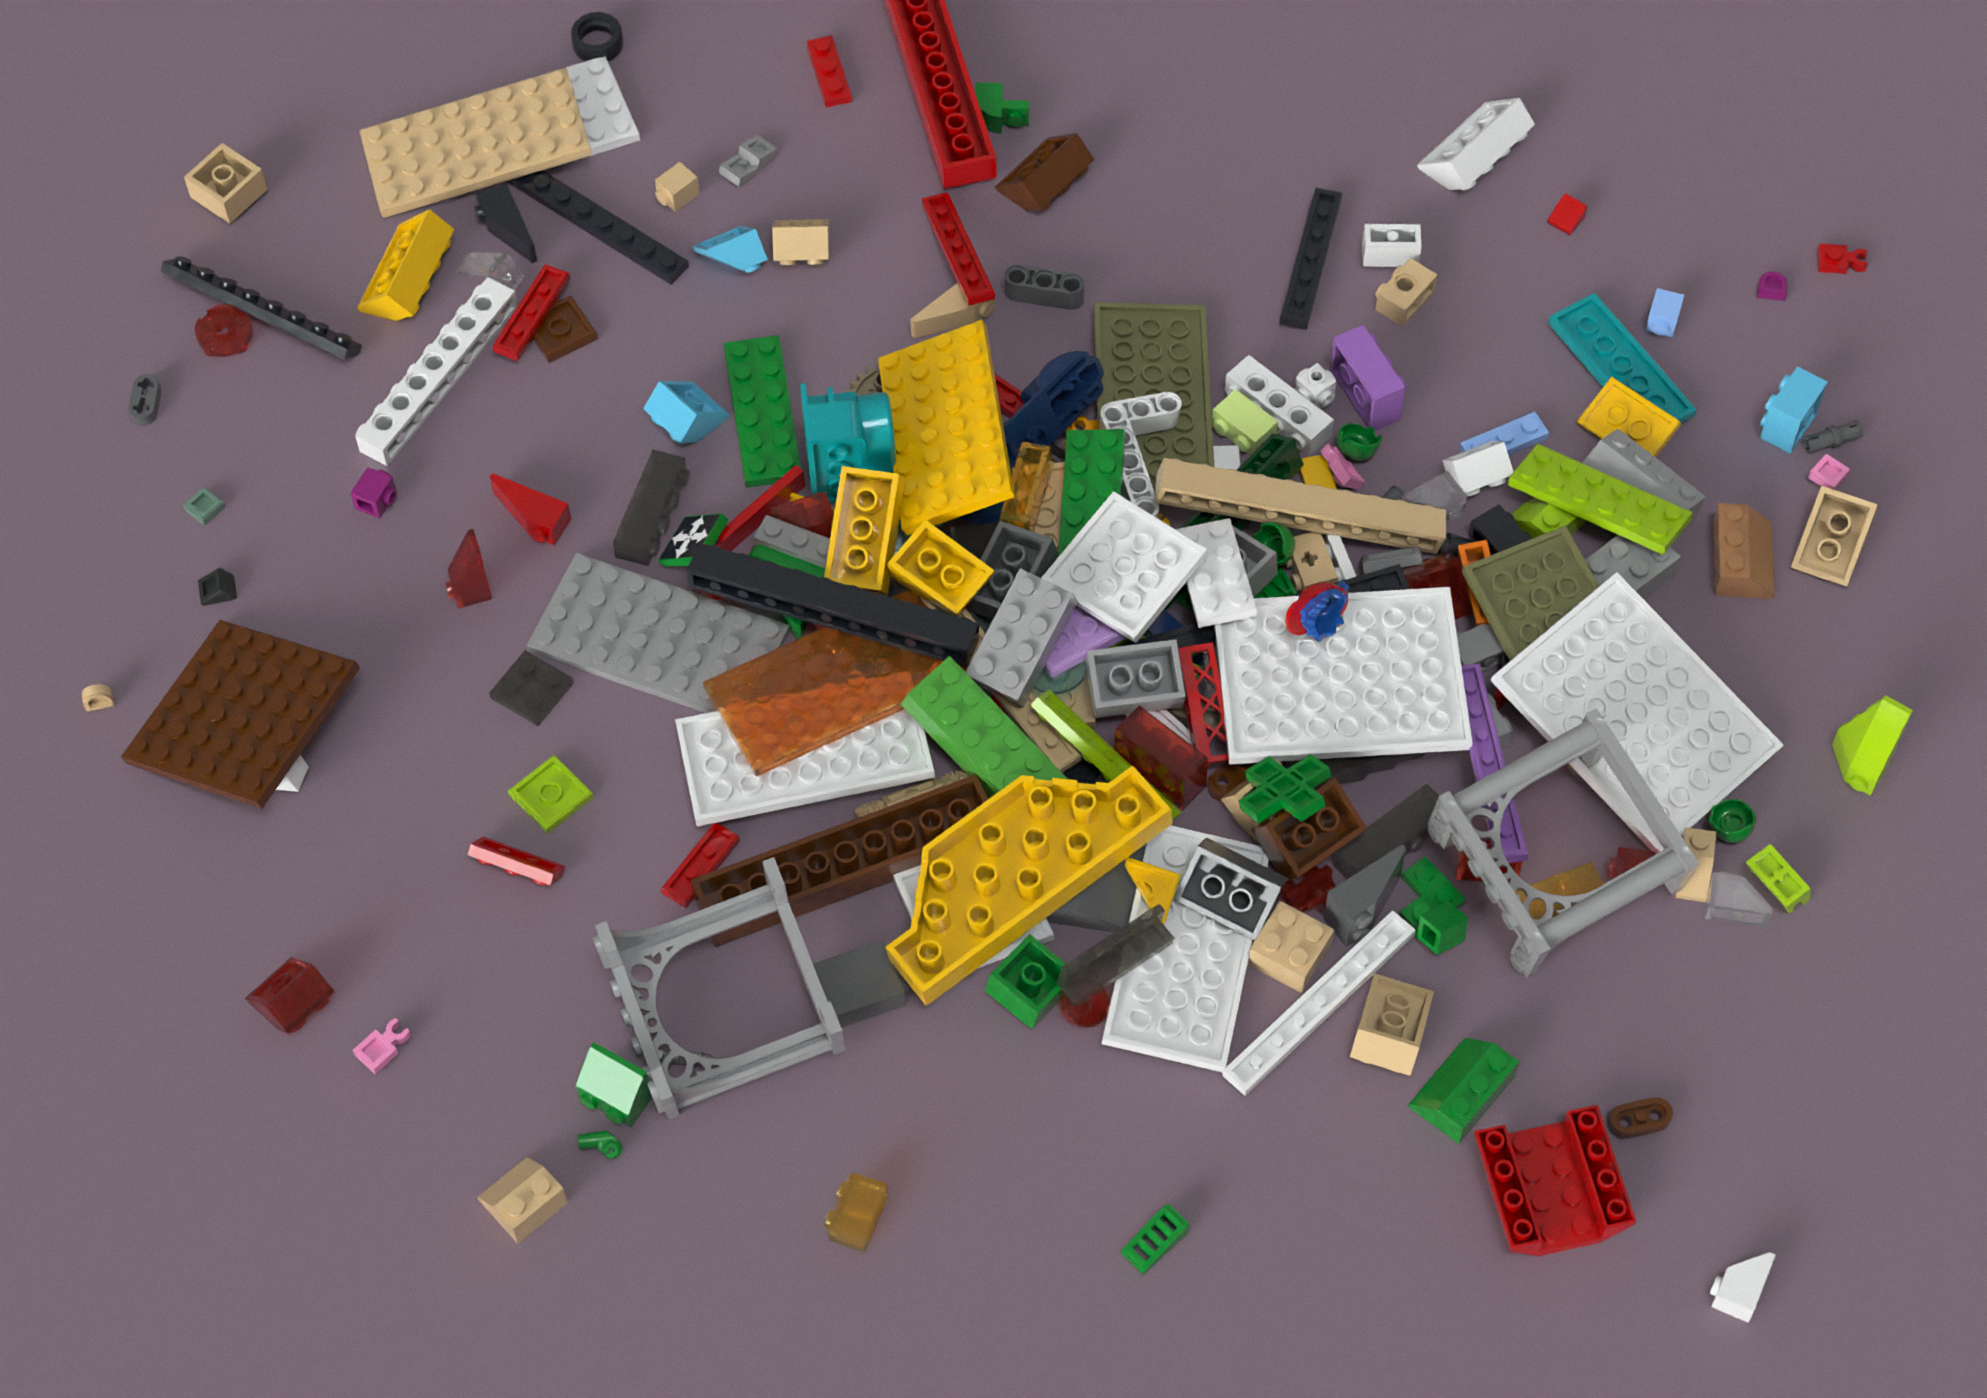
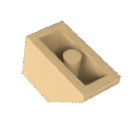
(1703, 847)

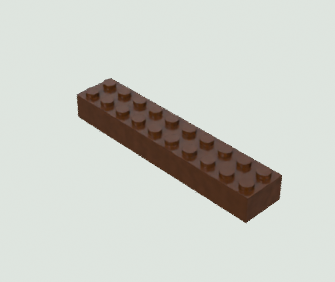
(844, 857)

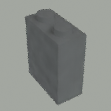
(861, 983)

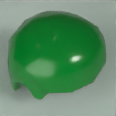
(1358, 442)
(1277, 538)
(1732, 820)

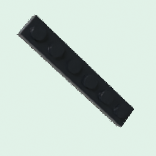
(1311, 258)

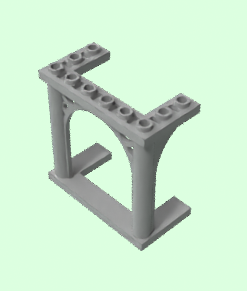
(1537, 937)
(629, 949)

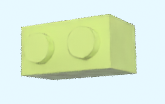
(1243, 422)

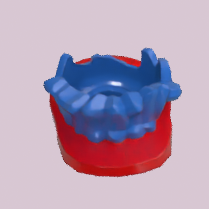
(1318, 610)

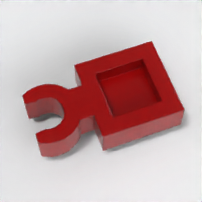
(1836, 259)

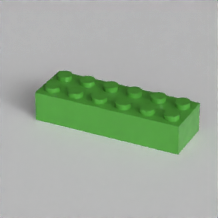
(975, 730)

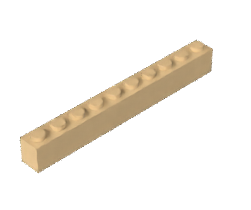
(1300, 505)

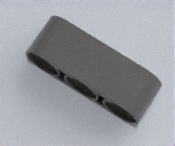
(1044, 287)

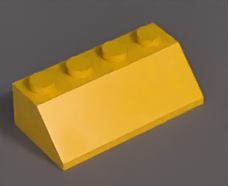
(407, 267)

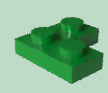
(1431, 890)

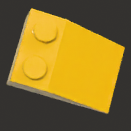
(939, 569)

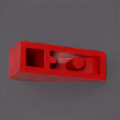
(536, 512)

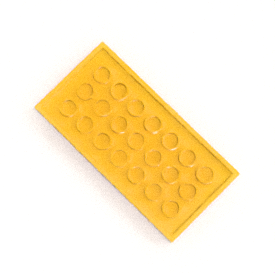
(947, 426)

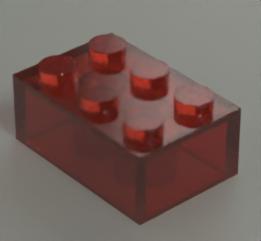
(1162, 757)

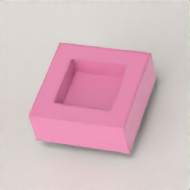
(1829, 472)

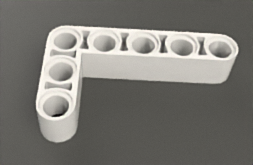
(1152, 419)

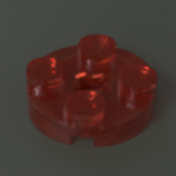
(226, 344)

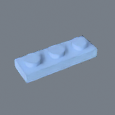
(1516, 434)

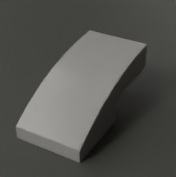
(751, 158)

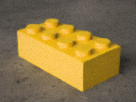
(865, 528)

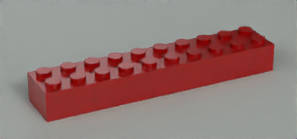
(943, 91)

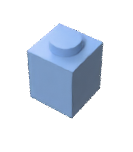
(1664, 313)

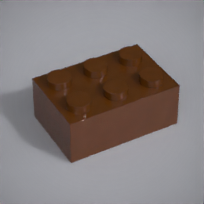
(1300, 845)

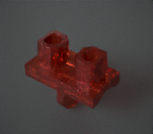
(1311, 891)

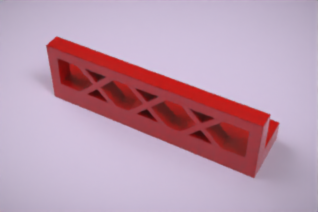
(1192, 702)

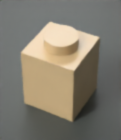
(677, 187)

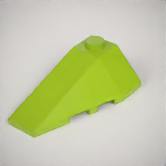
(1541, 517)
(1870, 742)

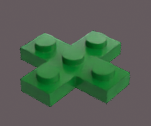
(1285, 788)

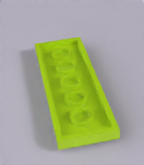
(1600, 499)

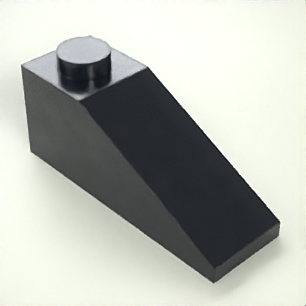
(504, 220)

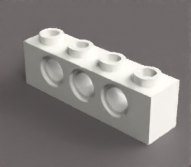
(1292, 406)

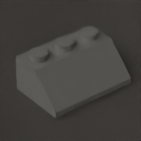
(1230, 888)

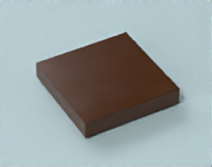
(564, 330)

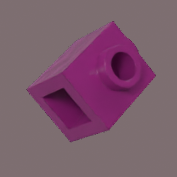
(374, 492)

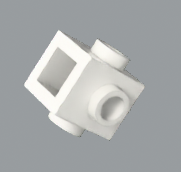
(1316, 385)

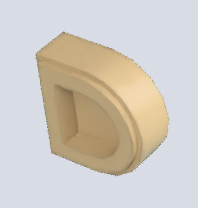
(97, 697)

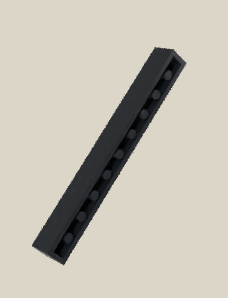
(833, 604)

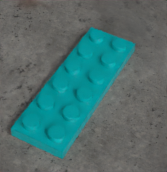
(1612, 351)

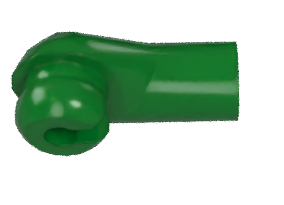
(603, 1141)

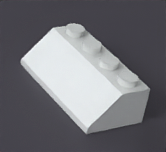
(1477, 144)

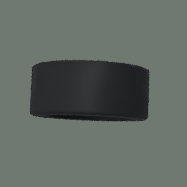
(596, 22)

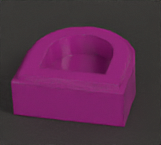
(1772, 286)

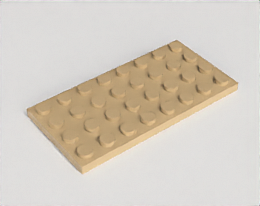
(475, 142)

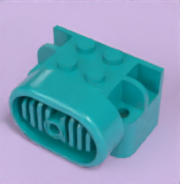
(847, 433)

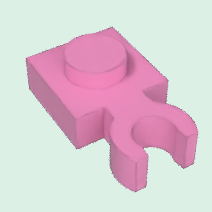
(1343, 470)
(379, 1048)

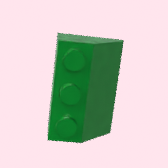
(1465, 1087)

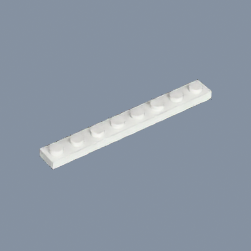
(1318, 1003)

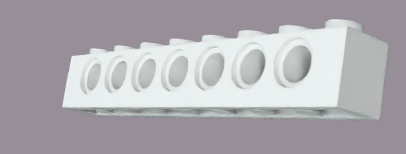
(436, 371)

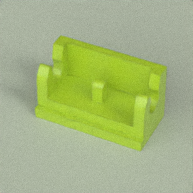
(1779, 878)

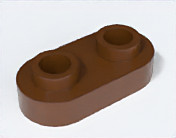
(1232, 773)
(1639, 1118)

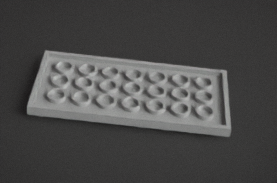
(648, 632)

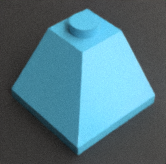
(735, 248)

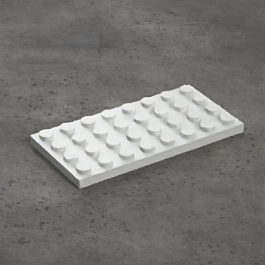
(867, 760)
(1189, 993)

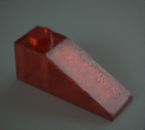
(467, 574)

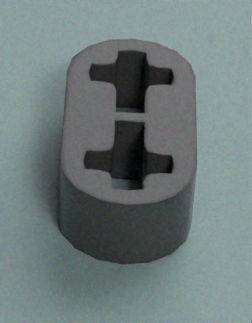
(150, 400)

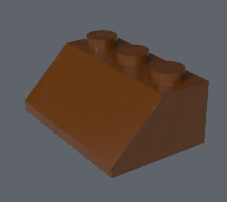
(1046, 172)

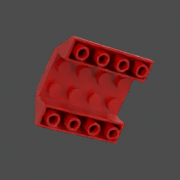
(1556, 1183)

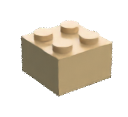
(226, 183)
(1291, 947)

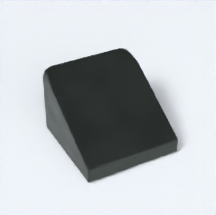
(217, 587)

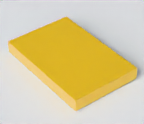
(1632, 414)

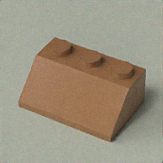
(1742, 552)

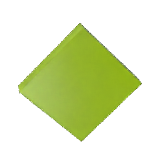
(550, 794)

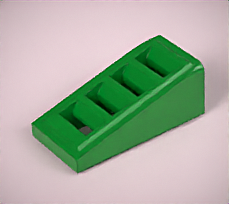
(1168, 1214)

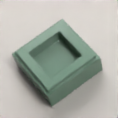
(204, 506)

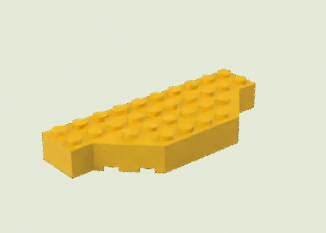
(1015, 867)

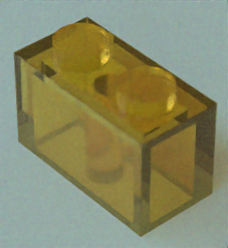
(857, 1211)

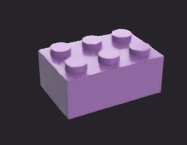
(1367, 378)

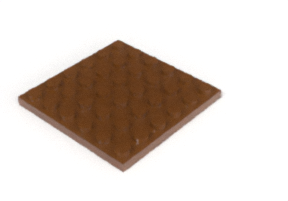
(240, 713)

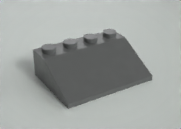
(1103, 904)

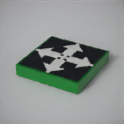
(689, 535)

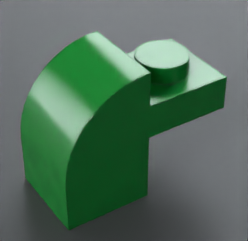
(999, 111)

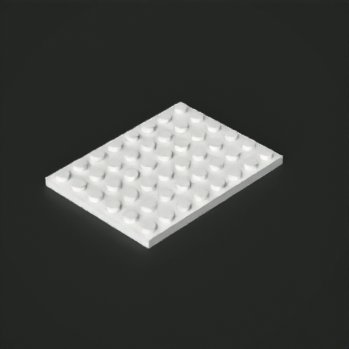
(1369, 690)
(1655, 695)

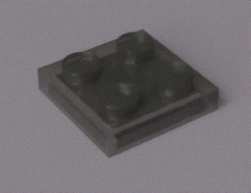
(531, 688)

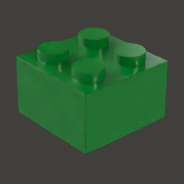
(1027, 981)

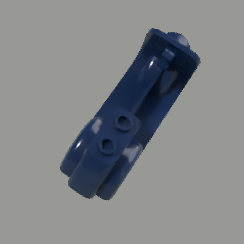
(1054, 401)

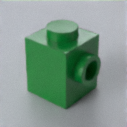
(1442, 928)

